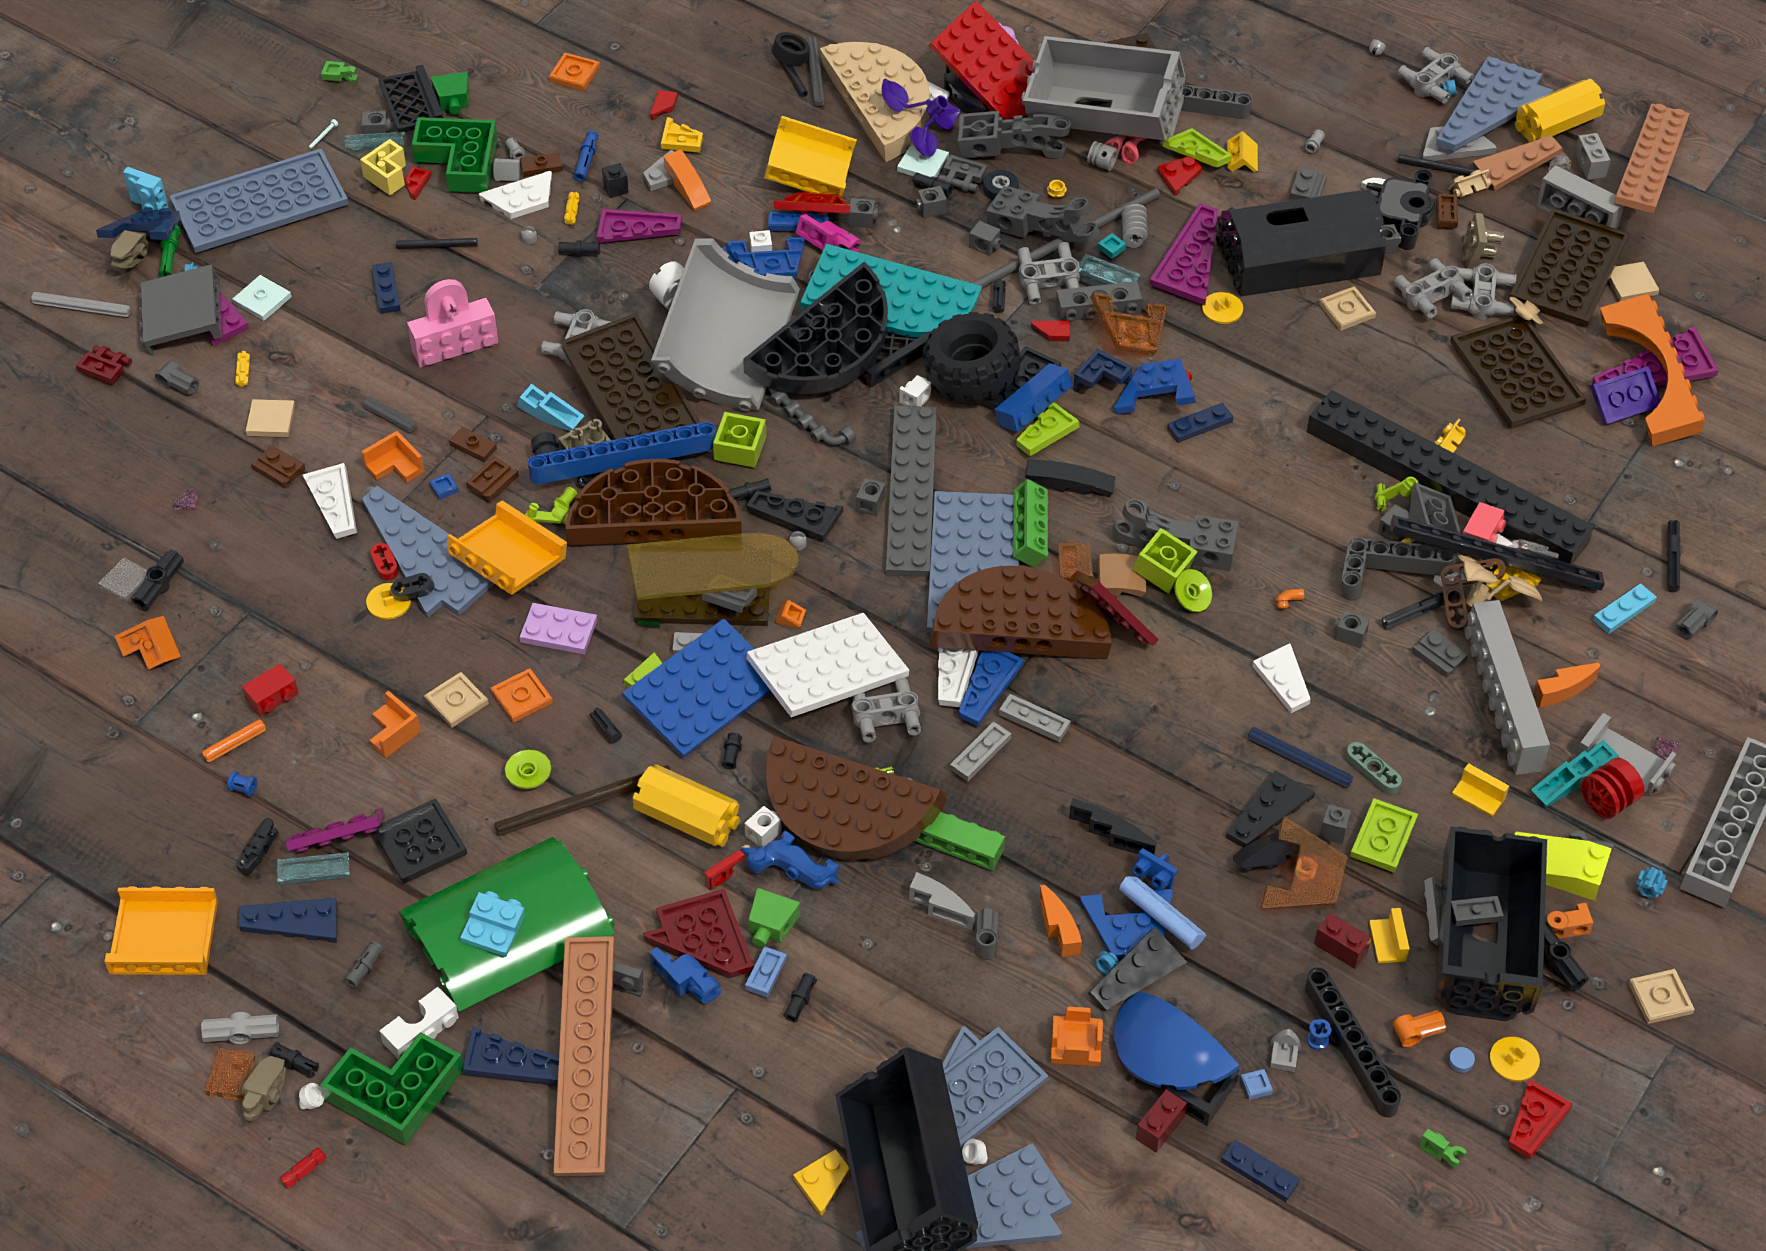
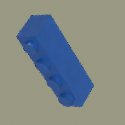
(1033, 397)

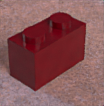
(1342, 940)
(1161, 1121)

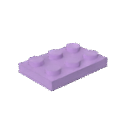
(558, 628)

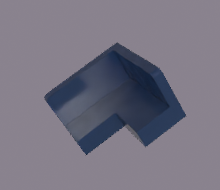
(1100, 365)

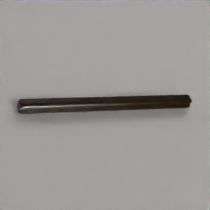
(569, 804)

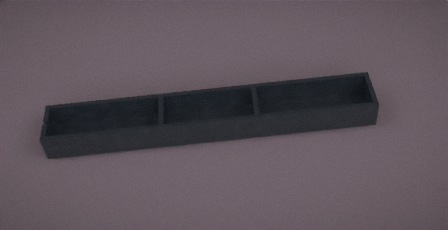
(1407, 454)

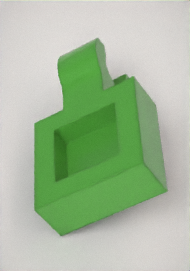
(336, 70)
(1439, 1148)

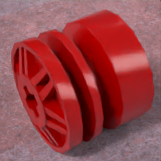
(1612, 788)

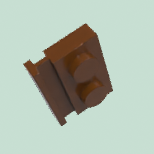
(278, 466)
(492, 479)

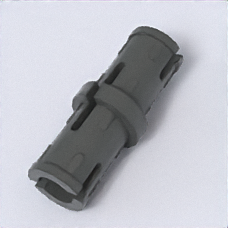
(363, 964)

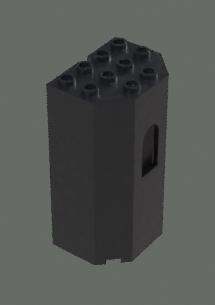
(1302, 242)
(1484, 976)
(907, 1157)

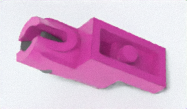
(826, 233)

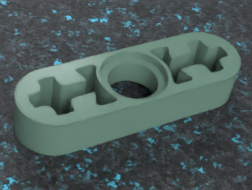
(1371, 758)

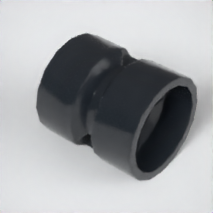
(544, 443)

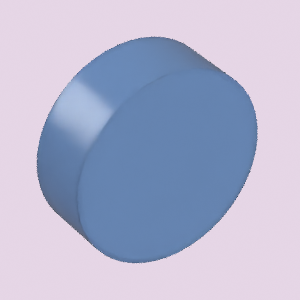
(1461, 1059)

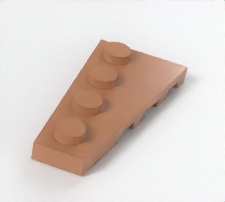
(1515, 162)

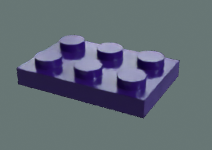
(1625, 395)

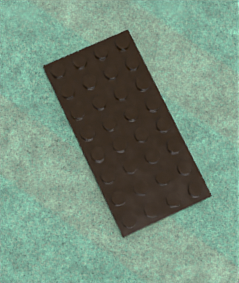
(623, 380)

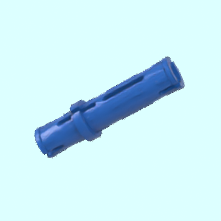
(587, 151)

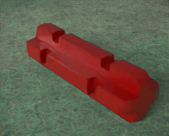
(302, 1168)

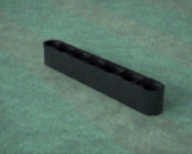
(1353, 1051)

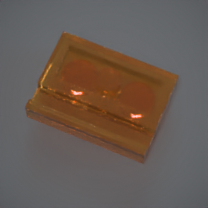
(1074, 557)
(229, 1073)

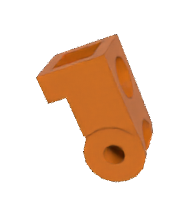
(1572, 922)

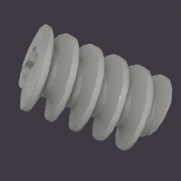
(1134, 225)

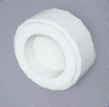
(311, 1096)
(974, 1152)

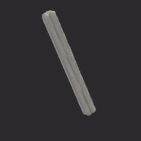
(81, 304)

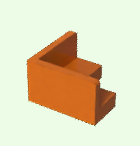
(393, 454)
(153, 641)
(399, 726)

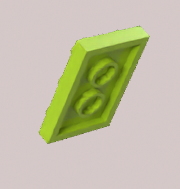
(1384, 835)

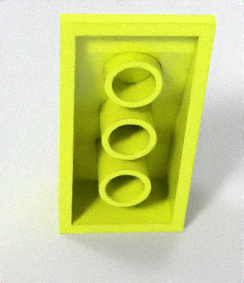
(1574, 864)

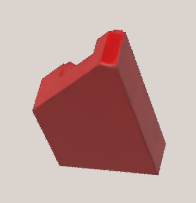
(664, 102)
(416, 181)
(1053, 329)
(723, 870)

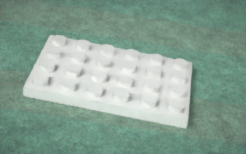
(827, 664)

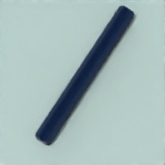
(1300, 757)

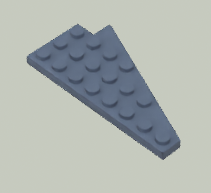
(1490, 102)
(422, 548)
(987, 1080)
(1014, 1201)

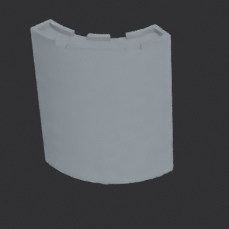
(717, 321)

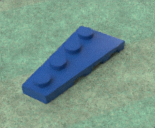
(988, 683)

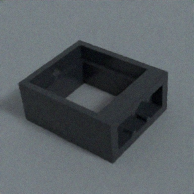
(1201, 1109)

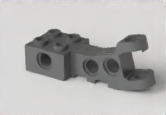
(987, 133)
(1023, 212)
(1208, 535)

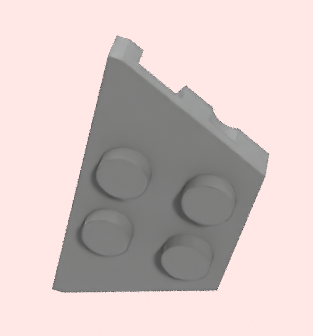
(1477, 147)

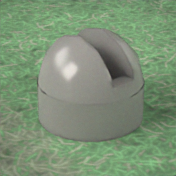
(1376, 46)
(528, 235)
(798, 540)

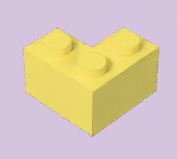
(385, 166)

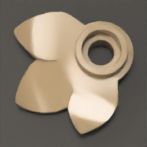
(1527, 311)

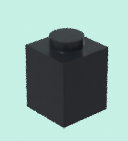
(615, 180)

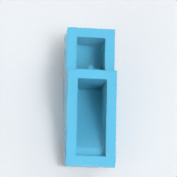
(549, 408)

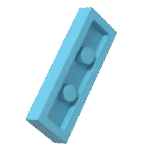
(1624, 608)

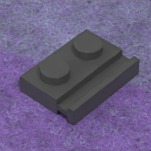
(1308, 184)
(732, 600)
(1440, 653)
(628, 979)

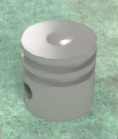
(1102, 155)

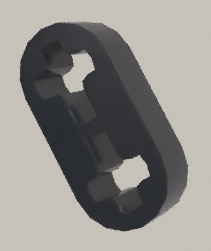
(412, 587)

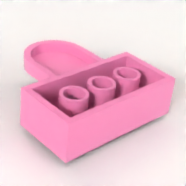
(451, 324)

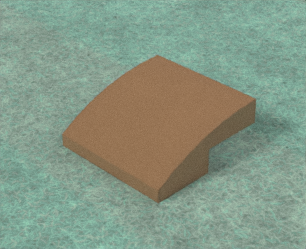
(1117, 574)

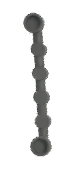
(805, 420)

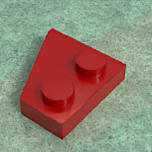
(1179, 173)

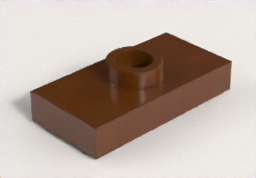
(540, 164)
(1447, 210)
(473, 444)

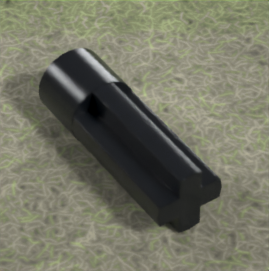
(999, 296)
(606, 725)

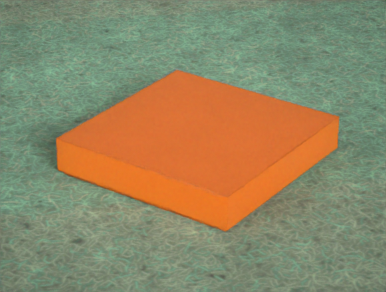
(574, 71)
(521, 695)

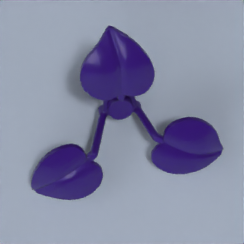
(939, 110)

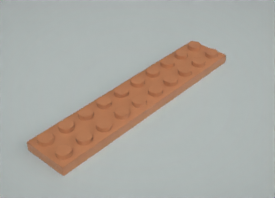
(1652, 158)
(584, 1057)

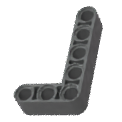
(1216, 102)
(1390, 555)

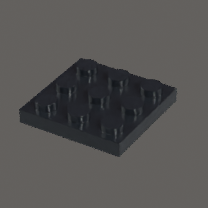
(419, 841)

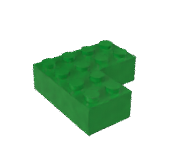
(461, 143)
(398, 1097)

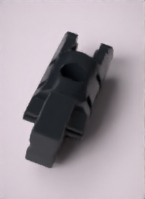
(257, 847)

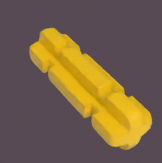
(571, 208)
(242, 369)

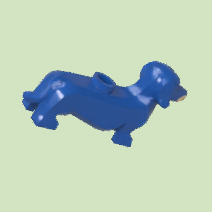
(793, 860)

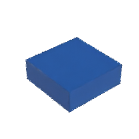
(444, 486)

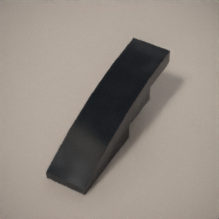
(1065, 475)
(1106, 824)

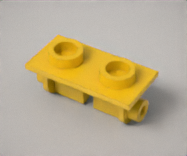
(1453, 434)

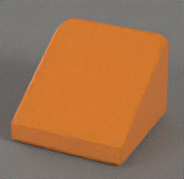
(790, 614)

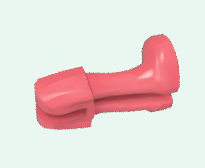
(1129, 150)

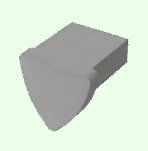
(506, 169)
(1285, 1050)

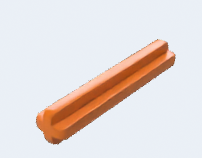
(234, 740)

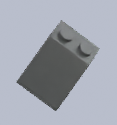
(1432, 508)

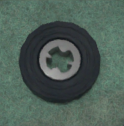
(996, 180)

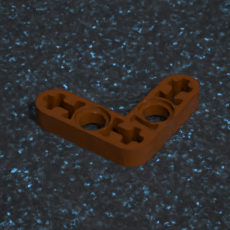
(1457, 586)

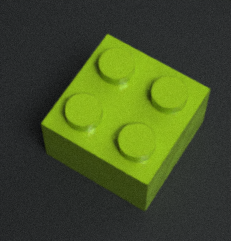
(739, 439)
(1164, 560)

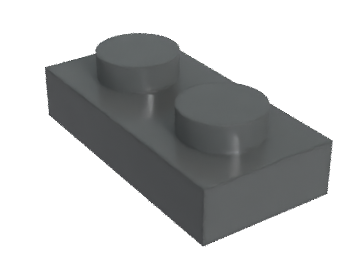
(1476, 911)

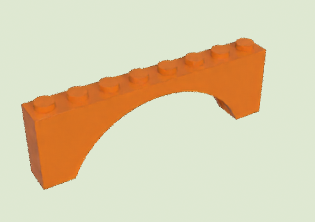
(1677, 412)

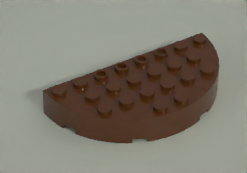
(652, 504)
(1020, 613)
(845, 805)

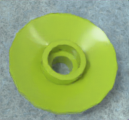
(1199, 589)
(528, 762)

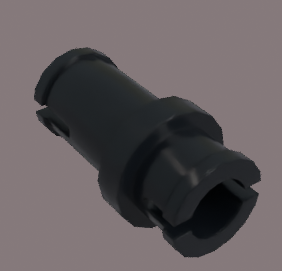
(732, 748)

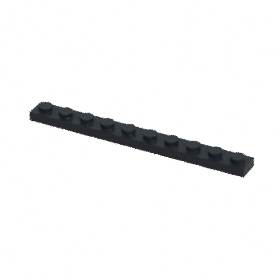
(1486, 550)

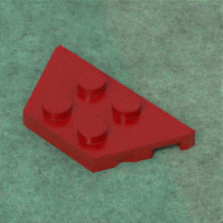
(819, 202)

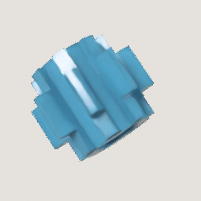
(1651, 882)

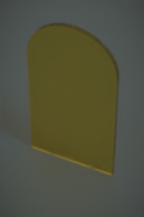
(710, 564)

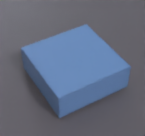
(1256, 1084)

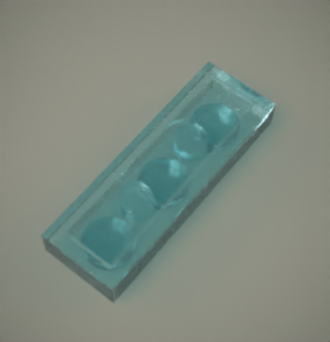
(356, 142)
(1106, 271)
(313, 868)

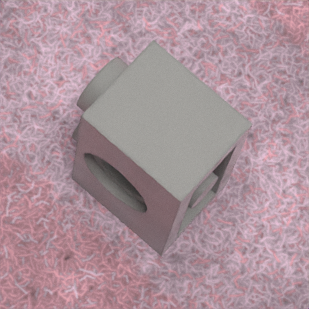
(1592, 156)

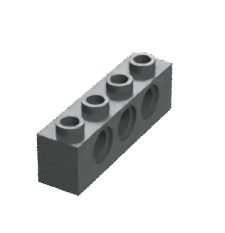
(1077, 304)

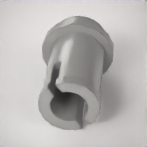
(1313, 144)
(515, 150)

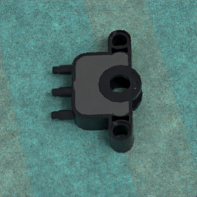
(1405, 205)

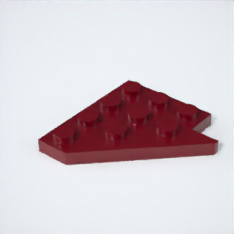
(704, 930)

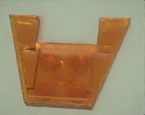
(1131, 331)
(1316, 871)

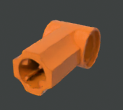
(1412, 1029)

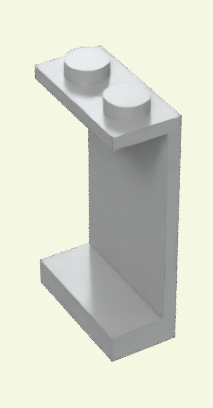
(1648, 765)

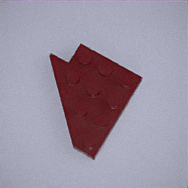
(1110, 603)

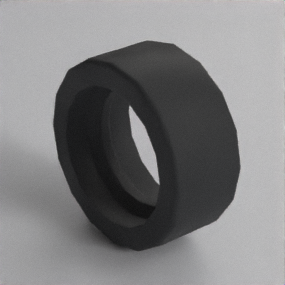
(787, 56)

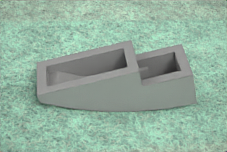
(941, 901)

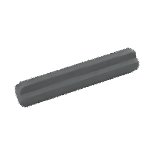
(390, 414)

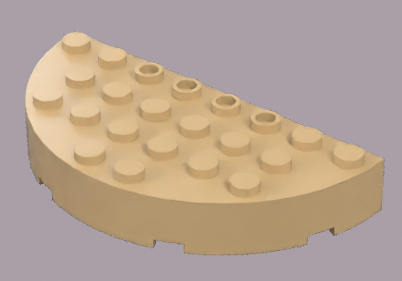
(858, 75)

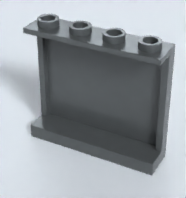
(180, 306)

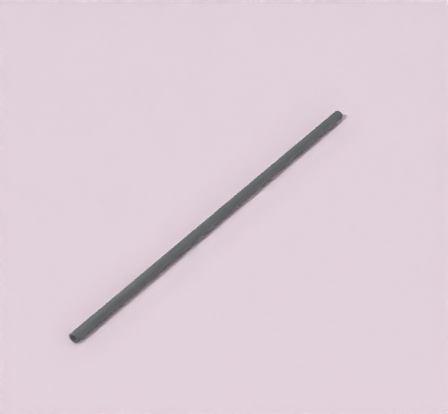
(1052, 246)

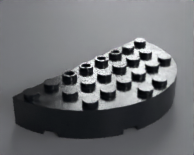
(827, 341)

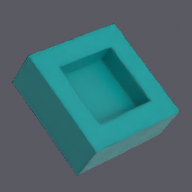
(1111, 245)

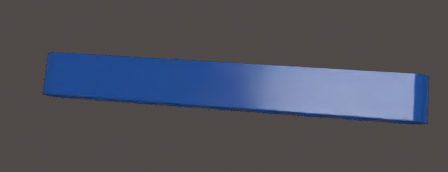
(614, 453)

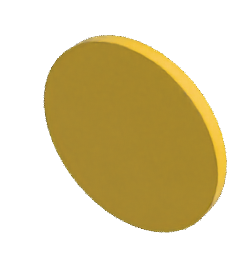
(1222, 308)
(384, 605)
(1514, 1059)

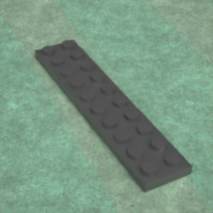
(911, 491)

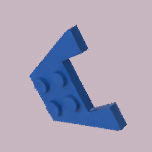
(772, 262)
(1156, 379)
(1121, 931)

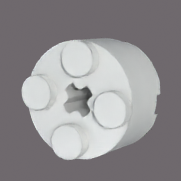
(666, 282)

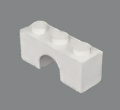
(438, 1014)

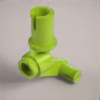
(1403, 488)
(559, 512)

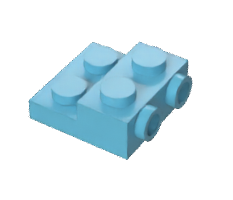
(145, 189)
(493, 923)

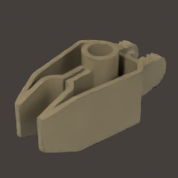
(129, 249)
(263, 1087)

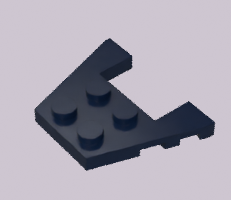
(157, 222)

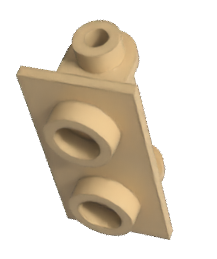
(1477, 180)

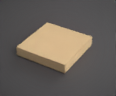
(1632, 281)
(1347, 308)
(270, 418)
(456, 699)
(1661, 996)

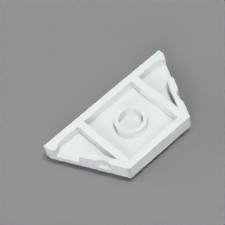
(520, 196)

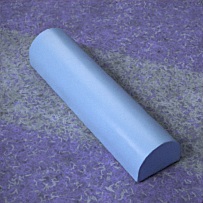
(1162, 912)

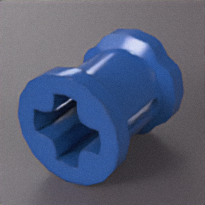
(242, 783)
(1322, 1037)

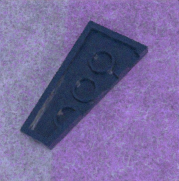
(502, 1059)

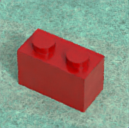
(270, 690)

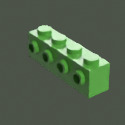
(1030, 523)
(964, 840)

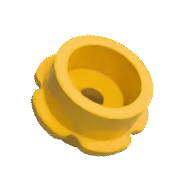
(1056, 189)

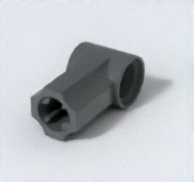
(173, 375)
(1697, 616)
(986, 933)

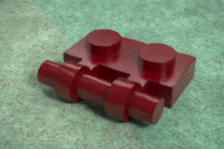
(100, 367)

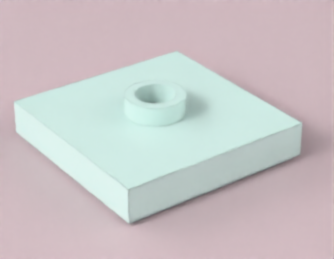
(915, 162)
(262, 298)

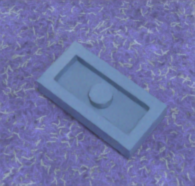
(765, 972)

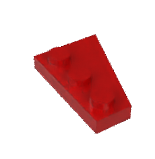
(1537, 1119)

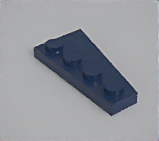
(299, 918)

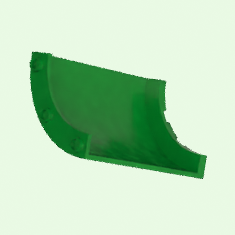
(555, 904)

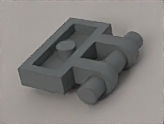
(965, 169)

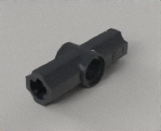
(157, 580)
(1565, 965)

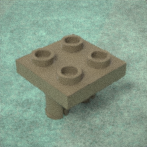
(1476, 240)
(585, 435)

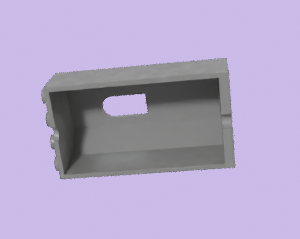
(1137, 80)

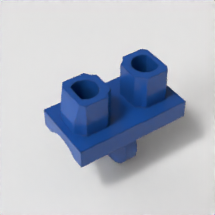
(1156, 868)

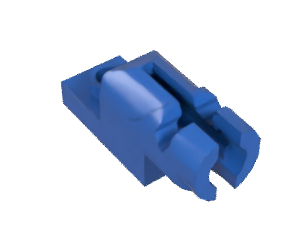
(685, 975)

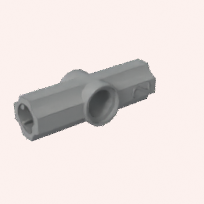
(240, 1028)

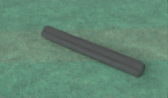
(815, 72)

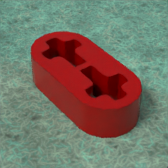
(387, 560)

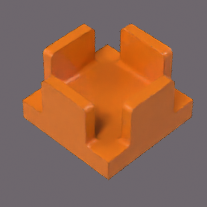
(1076, 1038)

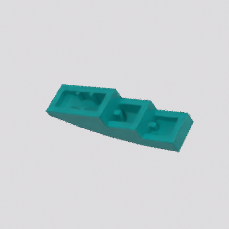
(1569, 775)

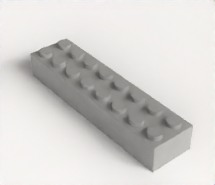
(1507, 687)
(1730, 829)

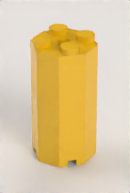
(1560, 110)
(686, 805)

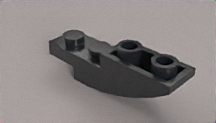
(961, 94)
(1267, 852)

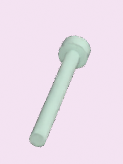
(333, 123)

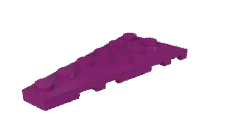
(1188, 261)
(1690, 351)

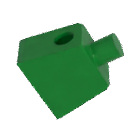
(452, 91)

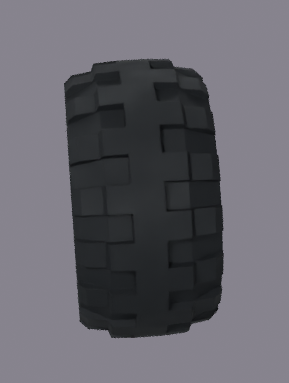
(975, 338)

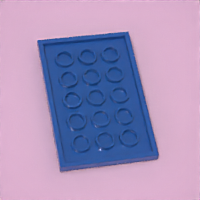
(699, 689)

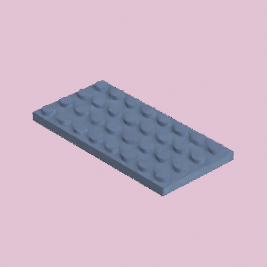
(258, 200)
(968, 536)

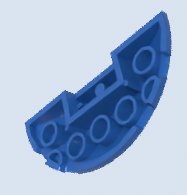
(1167, 1045)

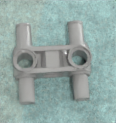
(1432, 77)
(1048, 272)
(1484, 281)
(1432, 288)
(578, 323)
(886, 710)

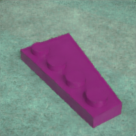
(627, 225)
(232, 322)
(337, 829)

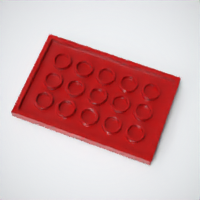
(986, 60)

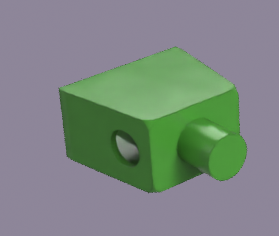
(772, 917)

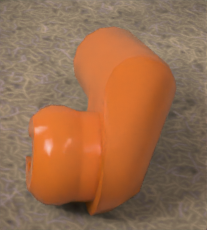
(1289, 595)

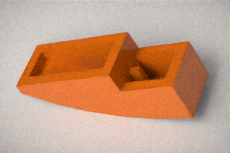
(686, 180)
(1565, 684)
(1059, 923)

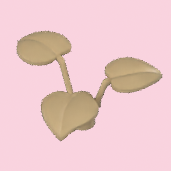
(1479, 591)

